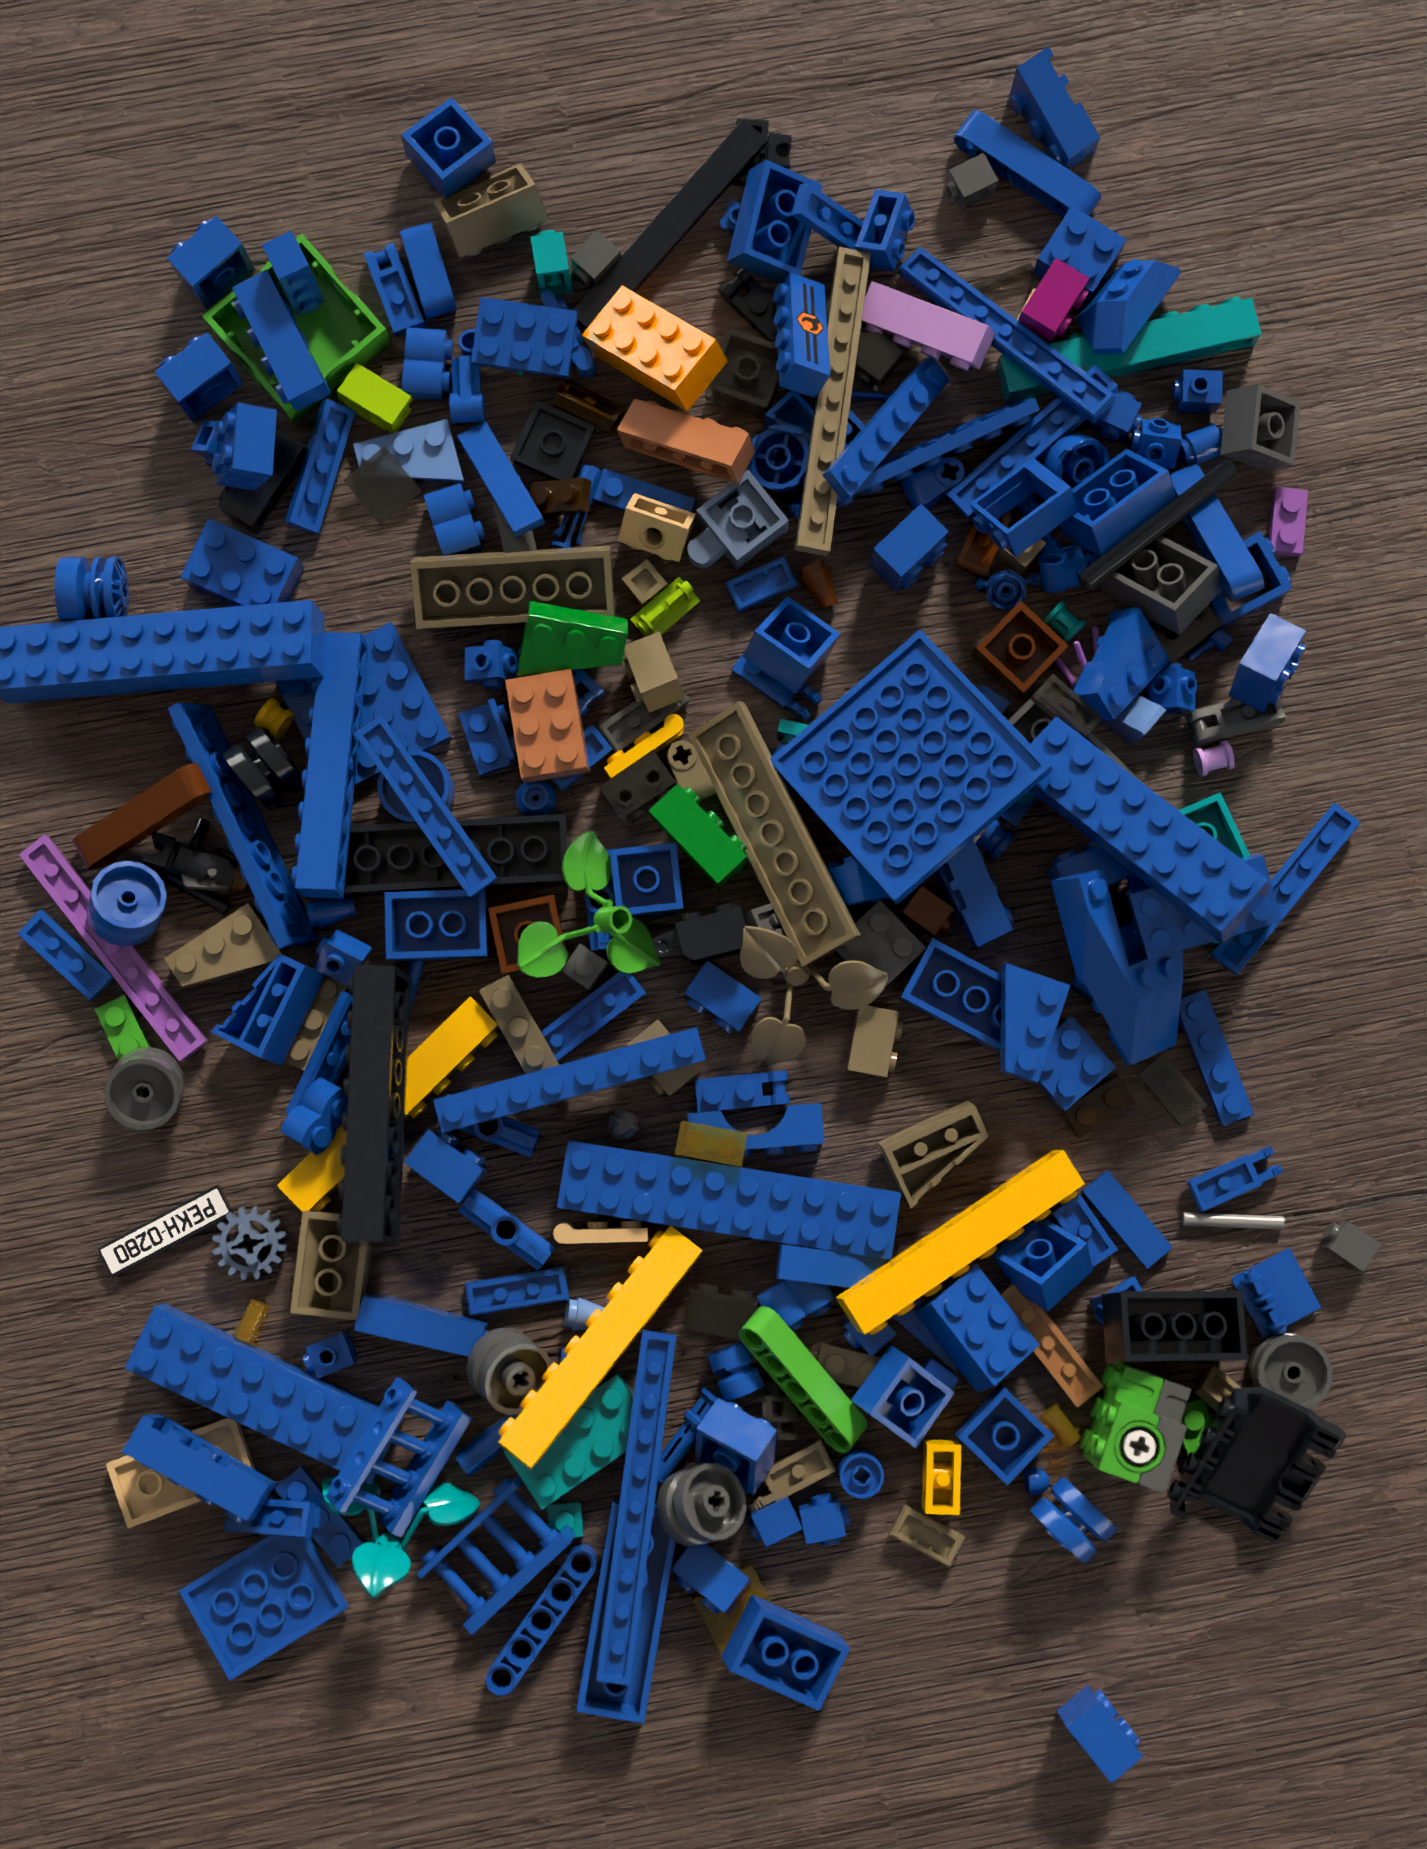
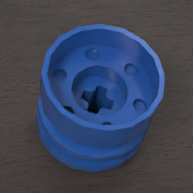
(91, 590)

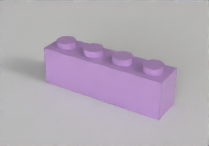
(926, 326)

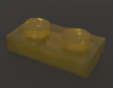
(711, 1143)

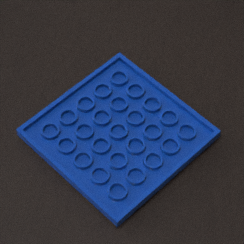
(910, 766)

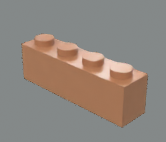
(686, 440)

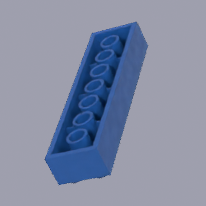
(1146, 833)
(252, 1387)

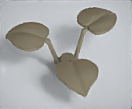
(764, 954)

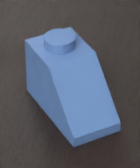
(1136, 719)

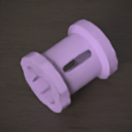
(1213, 758)

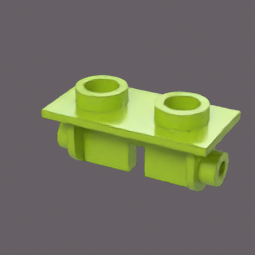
(666, 608)

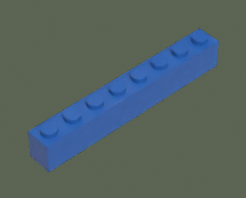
(331, 768)
(569, 1080)

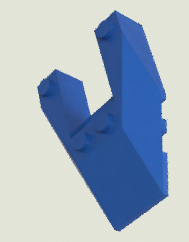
(1131, 992)

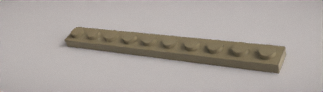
(833, 401)

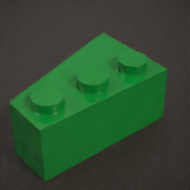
(569, 639)
(700, 835)

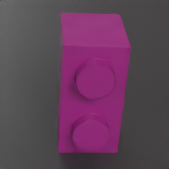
(1053, 301)

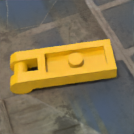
(644, 744)

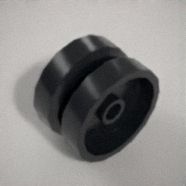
(265, 767)

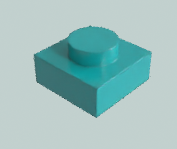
(789, 730)
(568, 1514)

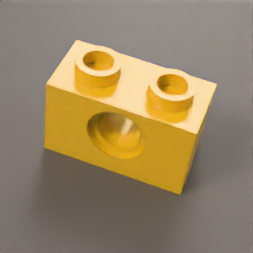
(941, 1476)

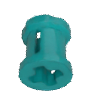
(1064, 622)

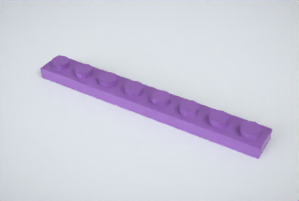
(122, 962)

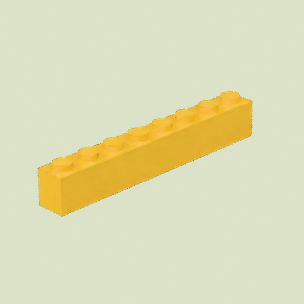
(427, 1073)
(960, 1241)
(599, 1348)

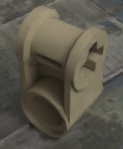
(692, 773)

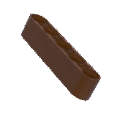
(142, 816)

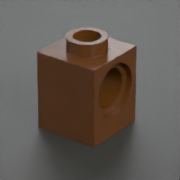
(928, 912)

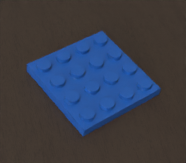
(390, 690)

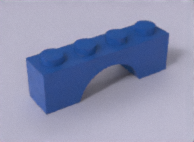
(798, 1127)

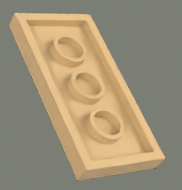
(148, 1494)

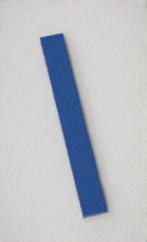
(1010, 336)

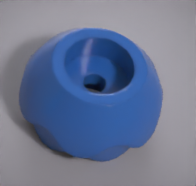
(1010, 598)
(546, 801)

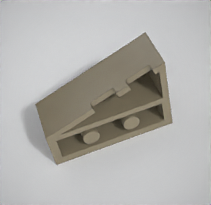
(225, 950)
(931, 1149)

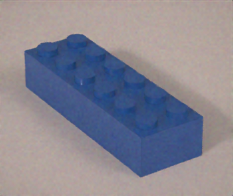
(621, 1700)

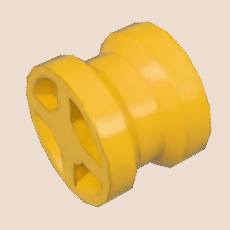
(274, 718)

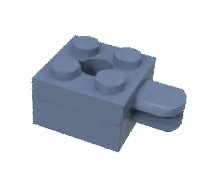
(736, 524)

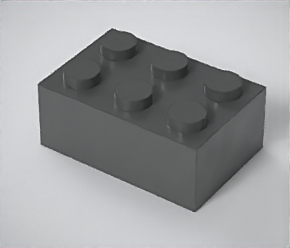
(1165, 583)

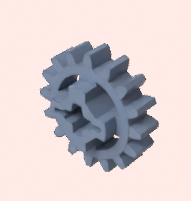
(245, 1227)

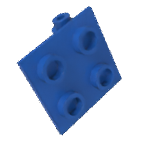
(1276, 1293)

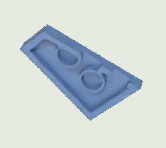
(422, 451)

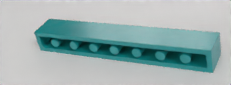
(1157, 344)

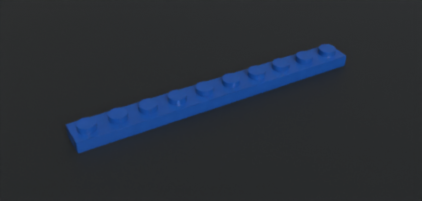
(636, 1508)

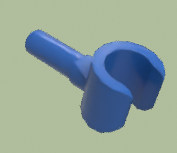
(1219, 639)

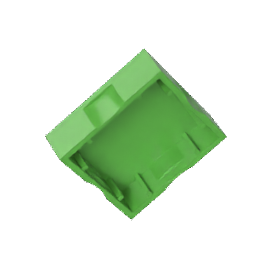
(336, 332)

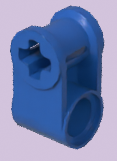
(928, 485)
(1062, 566)

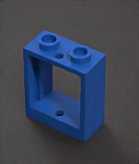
(1011, 491)
(1278, 576)

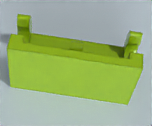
(374, 399)

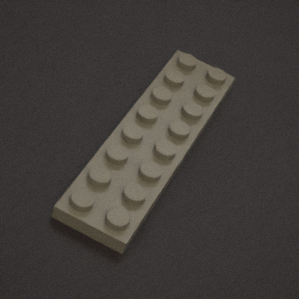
(774, 834)

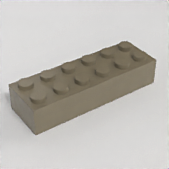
(501, 585)

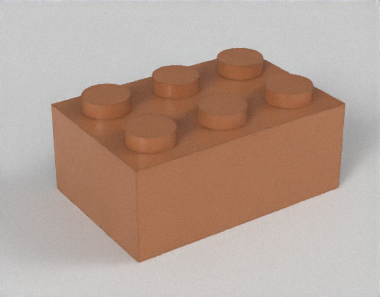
(547, 726)

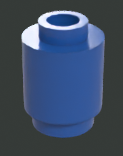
(1201, 445)

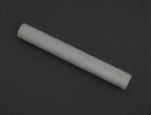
(1233, 1220)

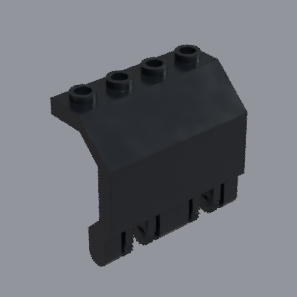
(1256, 1459)

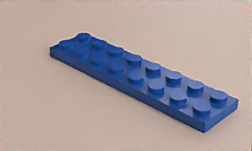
(931, 450)
(244, 827)

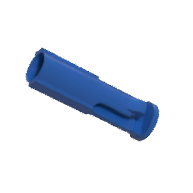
(593, 474)
(482, 1448)

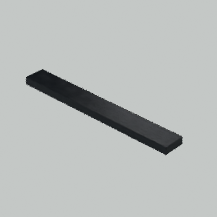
(675, 219)

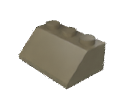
(491, 211)
(328, 1272)

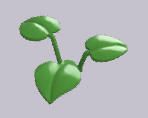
(631, 945)

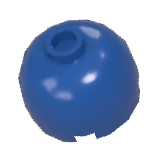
(779, 458)
(1075, 458)

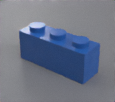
(294, 273)

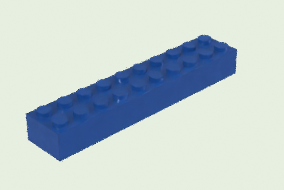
(162, 651)
(729, 1199)

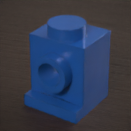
(341, 1348)

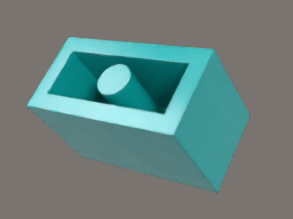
(551, 262)

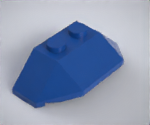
(1125, 304)

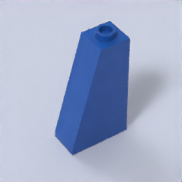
(418, 1324)

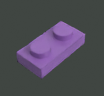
(1288, 520)

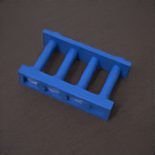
(422, 1470)
(503, 1586)

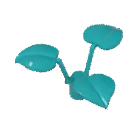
(384, 1560)

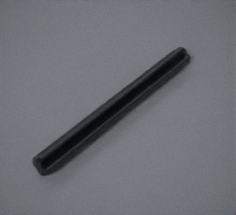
(1157, 524)

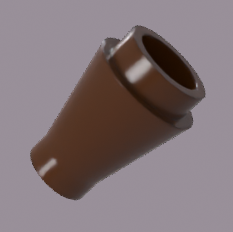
(819, 583)

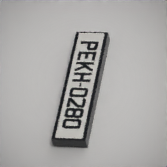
(165, 1231)

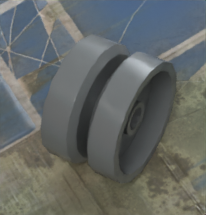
(148, 1107)
(506, 1368)
(1309, 1369)
(701, 1504)

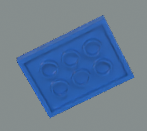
(263, 1600)

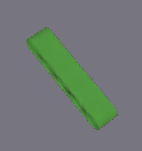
(803, 1379)

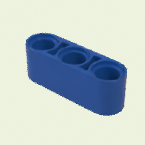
(428, 270)

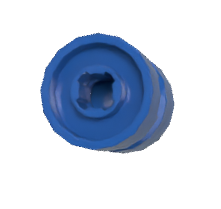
(735, 1371)
(860, 1473)

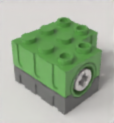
(1136, 1426)

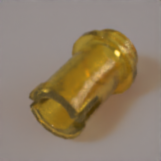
(251, 1321)
(1060, 1426)

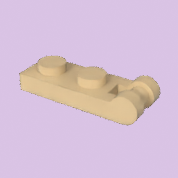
(600, 1233)

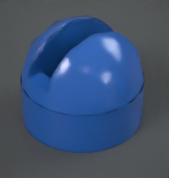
(466, 342)
(1035, 1480)

